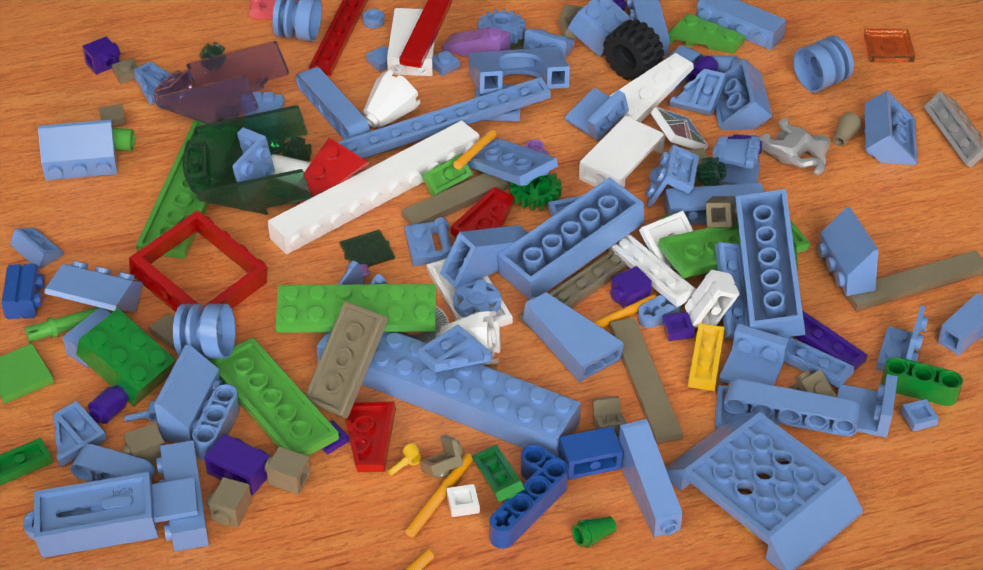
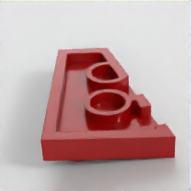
(332, 167)
(487, 213)
(370, 434)

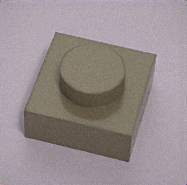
(124, 70)

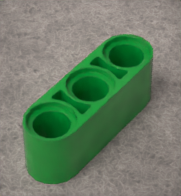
(924, 381)

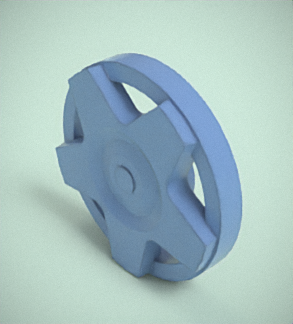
(476, 297)

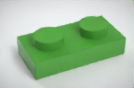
(445, 176)

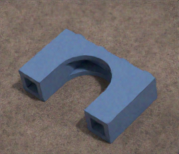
(489, 67)
(963, 326)

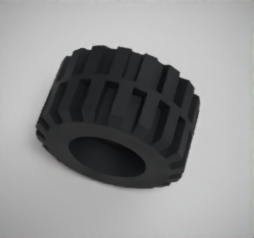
(633, 49)

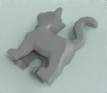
(793, 143)

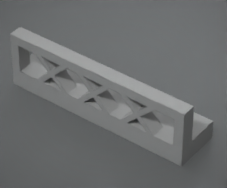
(956, 128)

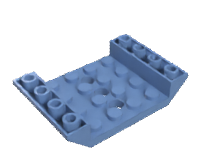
(792, 510)

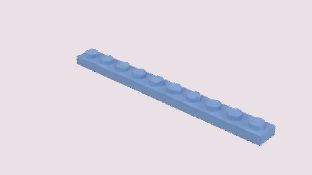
(436, 121)

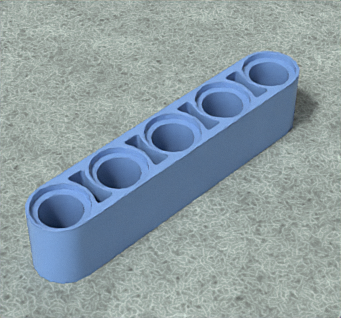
(331, 103)
(793, 407)

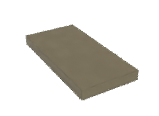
(346, 359)

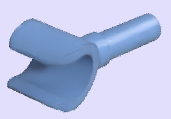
(150, 414)

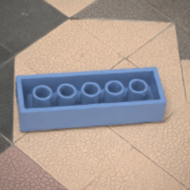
(571, 238)
(770, 263)

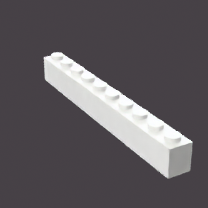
(368, 188)

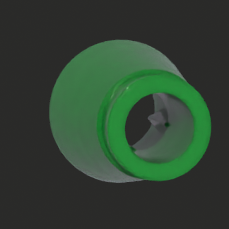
(590, 531)

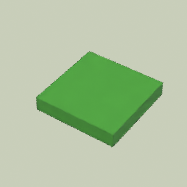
(22, 373)

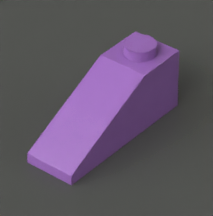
(478, 41)

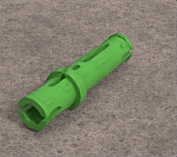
(53, 327)

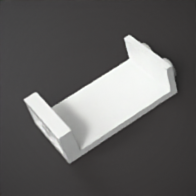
(402, 27)
(620, 152)

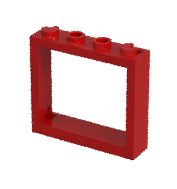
(141, 263)

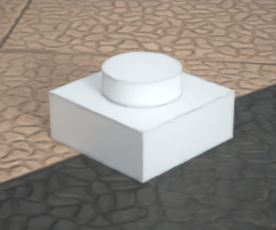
(463, 500)

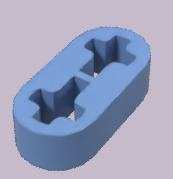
(657, 308)

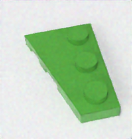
(699, 31)

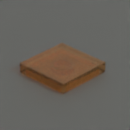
(889, 45)

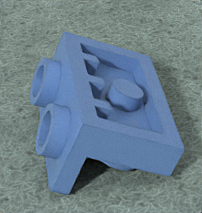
(542, 39)

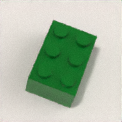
(125, 356)

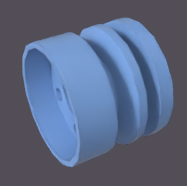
(297, 18)
(823, 63)
(206, 329)

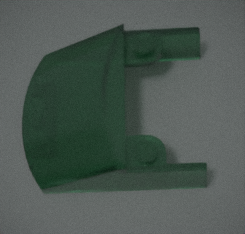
(217, 147)

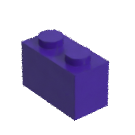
(237, 461)

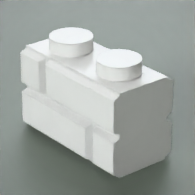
(712, 298)

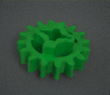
(537, 192)

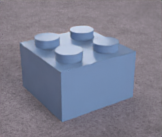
(596, 22)

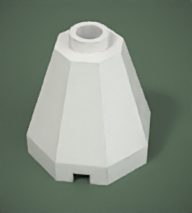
(389, 100)
(481, 328)

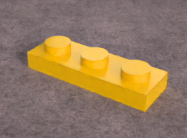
(706, 357)

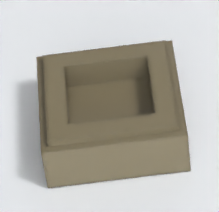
(113, 113)

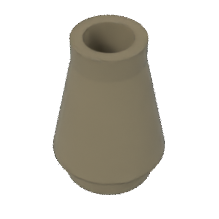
(847, 127)

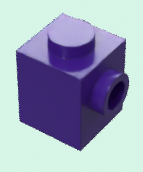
(101, 54)
(630, 286)

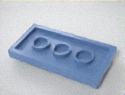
(512, 162)

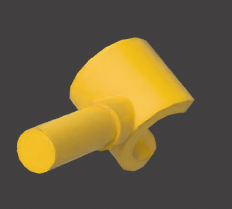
(411, 457)

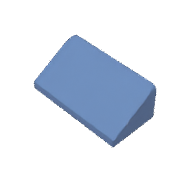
(35, 246)

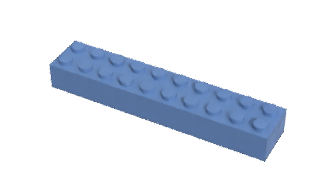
(471, 395)

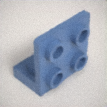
(598, 112)
(256, 157)
(676, 169)
(903, 343)
(755, 356)
(874, 405)

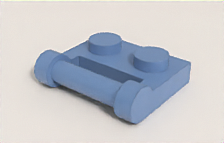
(421, 242)

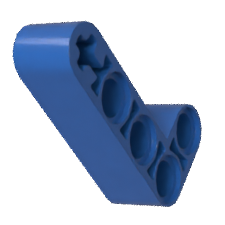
(544, 486)

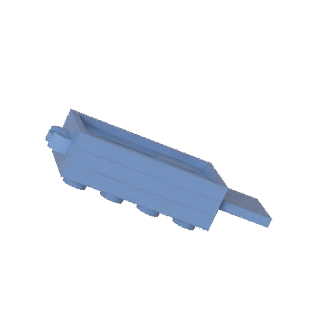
(106, 512)

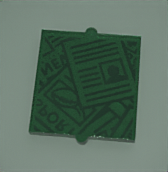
(367, 249)

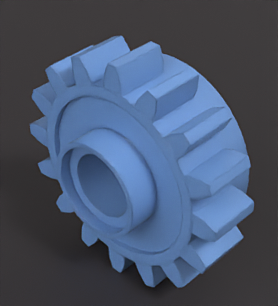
(506, 22)

